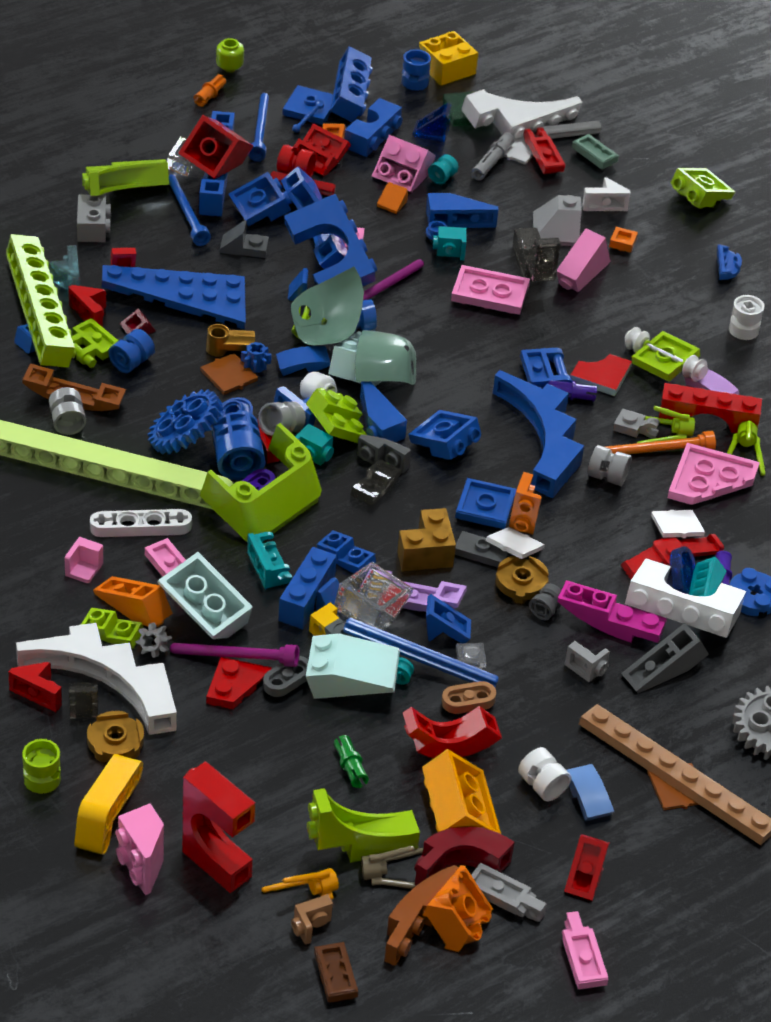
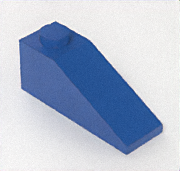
(460, 211)
(380, 415)

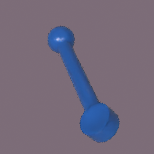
(319, 105)

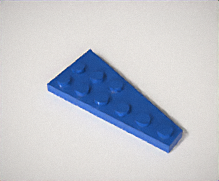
(183, 290)

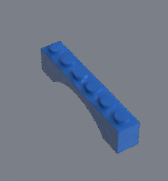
(213, 190)
(303, 192)

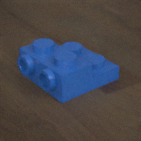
(261, 199)
(447, 433)

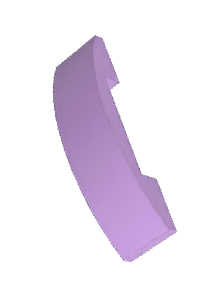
(446, 592)

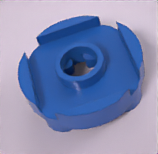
(754, 581)

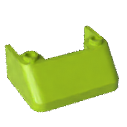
(275, 503)

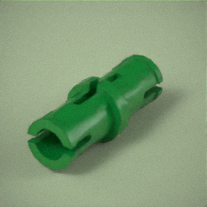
(351, 761)

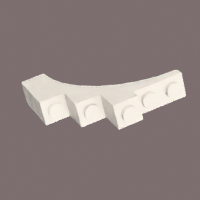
(114, 665)

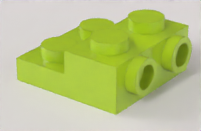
(700, 186)
(337, 414)

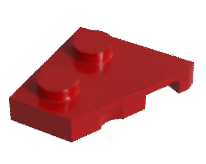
(234, 681)

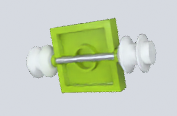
(665, 355)

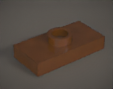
(336, 972)

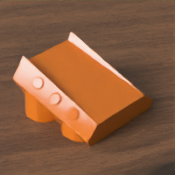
(459, 910)

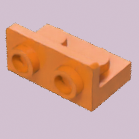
(525, 506)

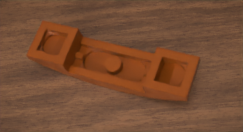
(44, 383)

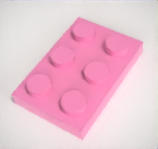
(490, 289)

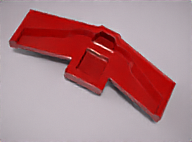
(663, 547)

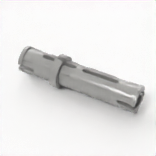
(496, 152)

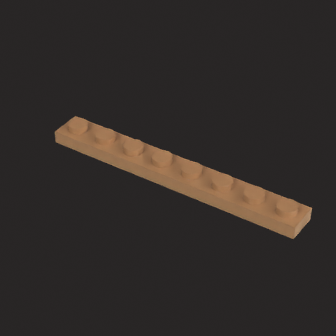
(678, 773)

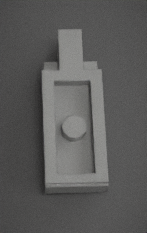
(508, 893)

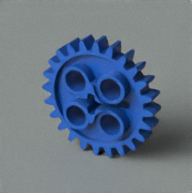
(185, 421)

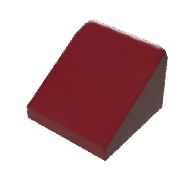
(137, 320)

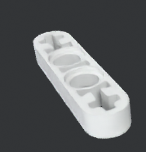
(140, 525)

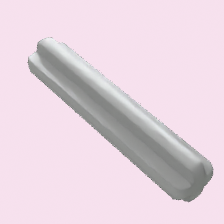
(573, 129)

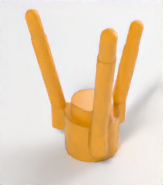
(320, 883)

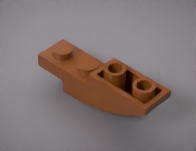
(407, 915)

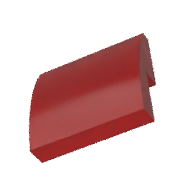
(326, 145)

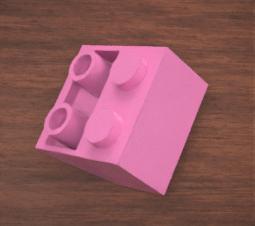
(403, 163)
(141, 845)

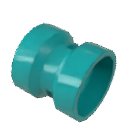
(443, 169)

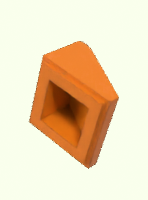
(393, 198)

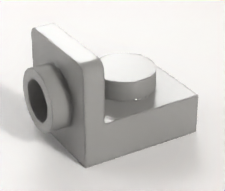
(586, 663)

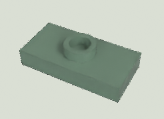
(595, 151)

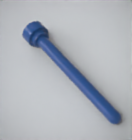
(258, 151)
(199, 233)

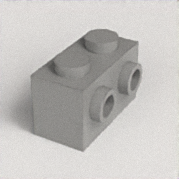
(92, 218)

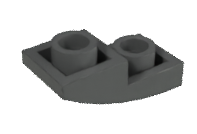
(376, 448)

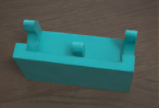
(267, 560)

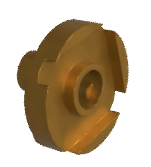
(521, 589)
(112, 722)

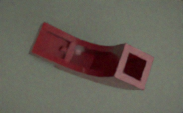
(463, 847)

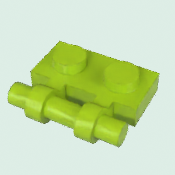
(95, 339)

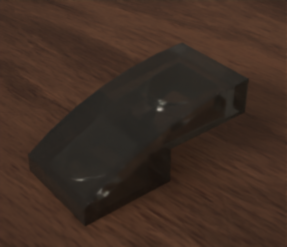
(376, 483)

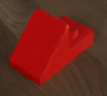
(88, 302)
(36, 685)
(587, 867)

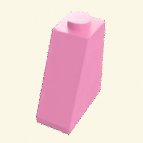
(583, 261)

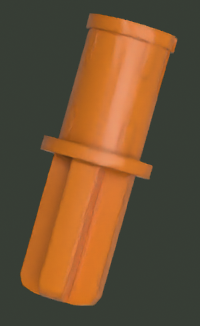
(209, 90)

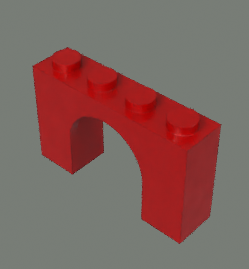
(209, 807)

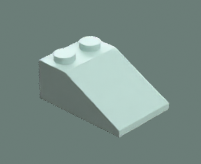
(350, 666)

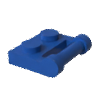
(538, 368)

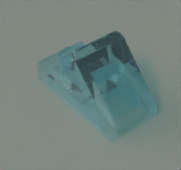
(67, 271)

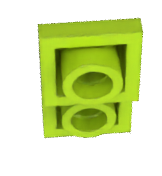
(114, 629)

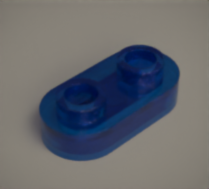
(682, 568)

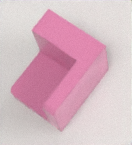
(84, 560)

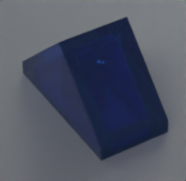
(435, 124)

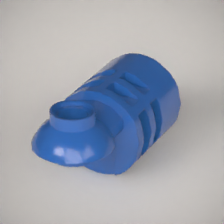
(237, 440)

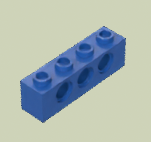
(351, 85)

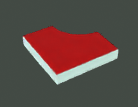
(605, 374)

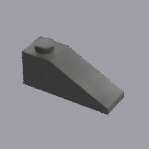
(666, 660)

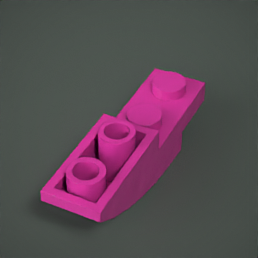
(603, 613)

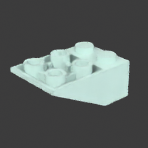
(343, 359)

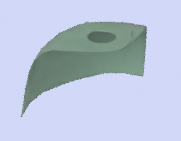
(335, 300)
(384, 358)

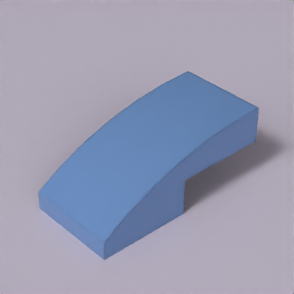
(590, 792)

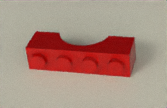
(693, 401)

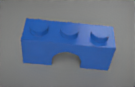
(381, 121)
(299, 596)

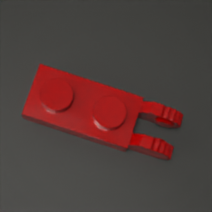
(544, 151)

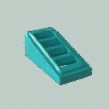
(707, 577)

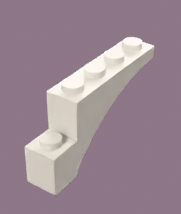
(516, 115)

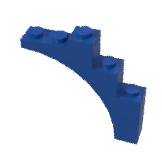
(555, 429)

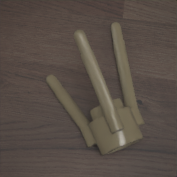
(375, 866)

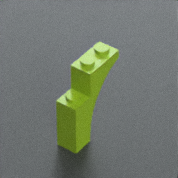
(125, 175)
(357, 831)

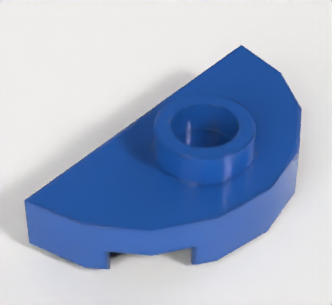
(728, 262)

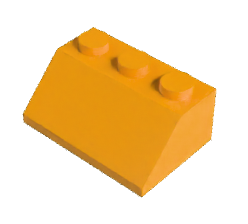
(458, 793)

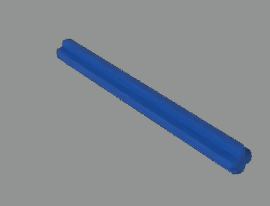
(419, 653)

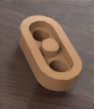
(467, 697)

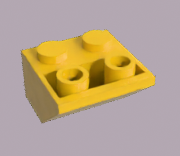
(450, 57)

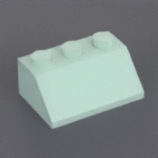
(207, 597)

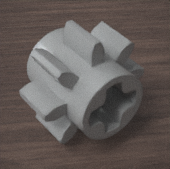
(160, 640)

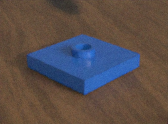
(304, 100)
(485, 503)

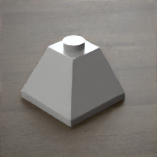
(559, 219)

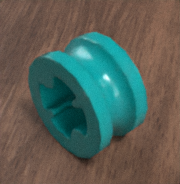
(406, 670)

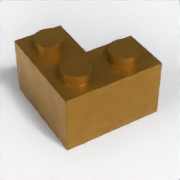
(430, 545)

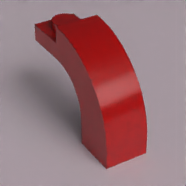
(462, 736)

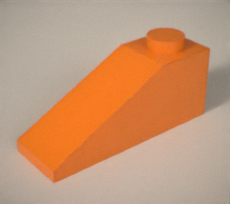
(135, 600)

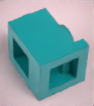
(450, 242)
(317, 442)

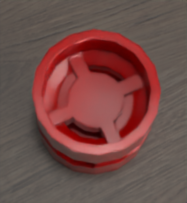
(290, 158)

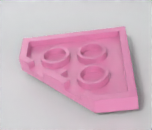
(709, 474)

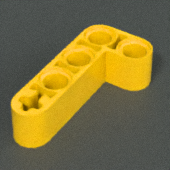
(105, 802)

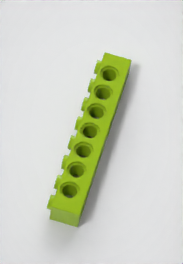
(40, 301)

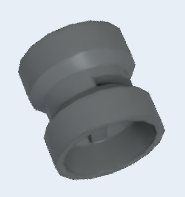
(545, 603)

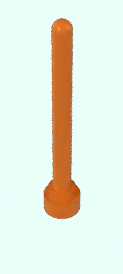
(705, 439)

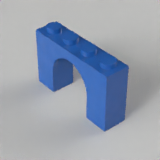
(330, 217)

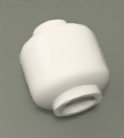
(316, 380)

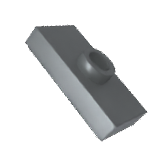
(479, 550)

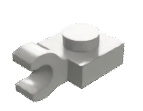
(634, 423)

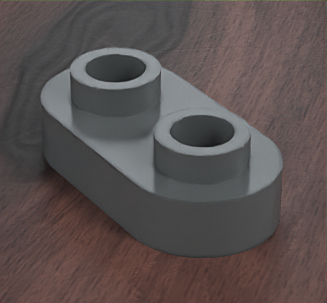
(284, 679)

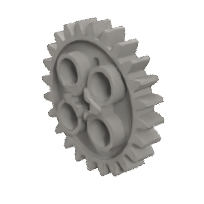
(753, 721)

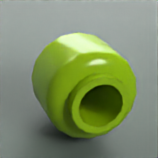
(230, 55)

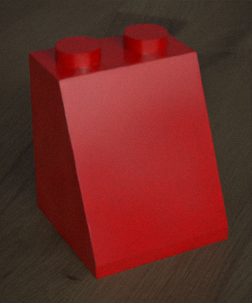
(215, 147)

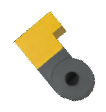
(326, 621)

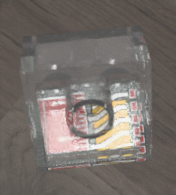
(372, 596)

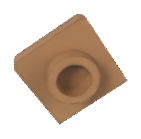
(311, 914)

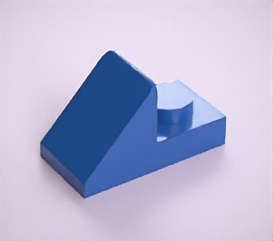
(445, 619)

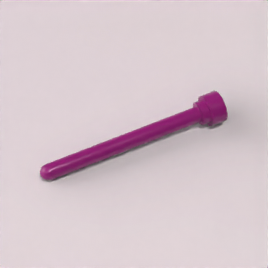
(393, 279)
(286, 655)

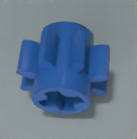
(256, 357)

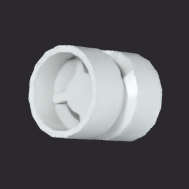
(746, 317)
(544, 774)

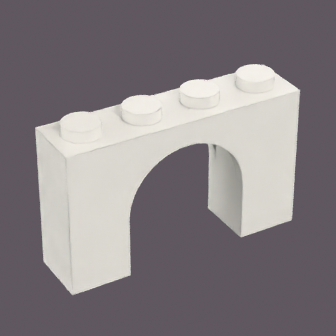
(710, 613)

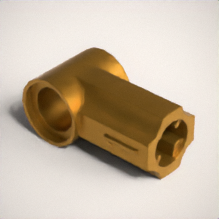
(222, 339)

